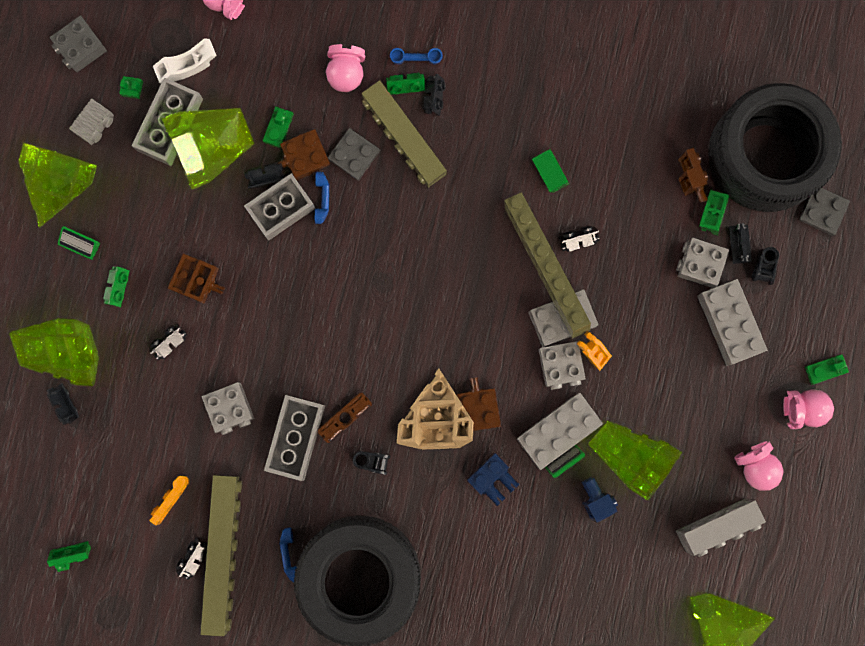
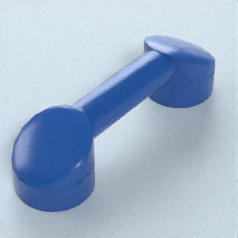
(398, 56)
(321, 214)
(286, 538)

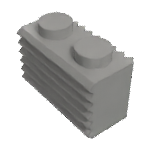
(92, 122)

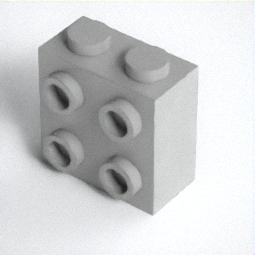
(702, 262)
(562, 365)
(228, 408)

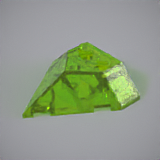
(53, 179)
(728, 622)

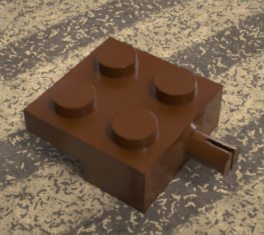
(304, 155)
(694, 177)
(195, 279)
(481, 406)

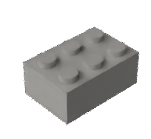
(279, 207)
(550, 325)

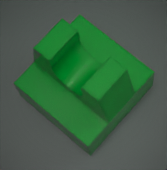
(131, 87)

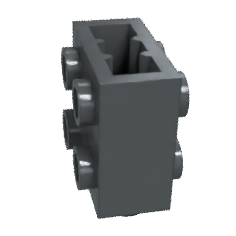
(77, 44)

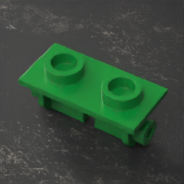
(413, 83)
(118, 278)

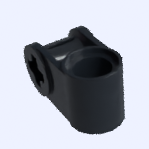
(764, 269)
(373, 462)

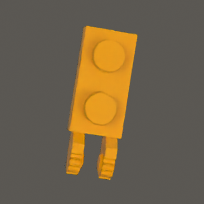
(595, 351)
(170, 499)

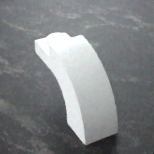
(185, 64)

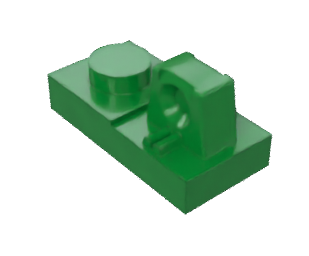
(278, 127)
(826, 369)
(64, 556)

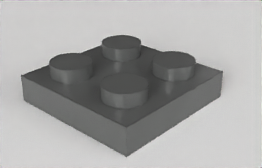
(353, 154)
(824, 211)

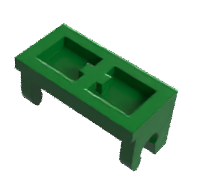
(550, 171)
(714, 212)

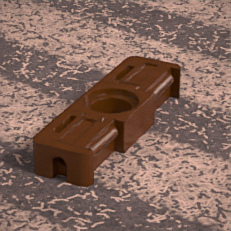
(334, 425)

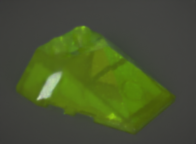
(208, 141)
(58, 348)
(635, 458)

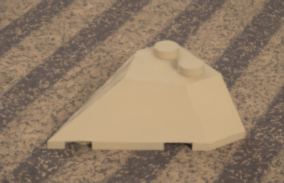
(436, 419)

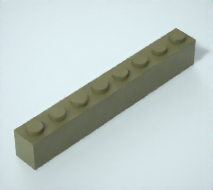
(547, 265)
(220, 555)

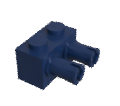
(487, 474)
(599, 504)

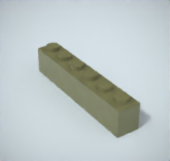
(404, 134)

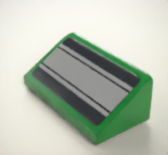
(78, 243)
(565, 461)

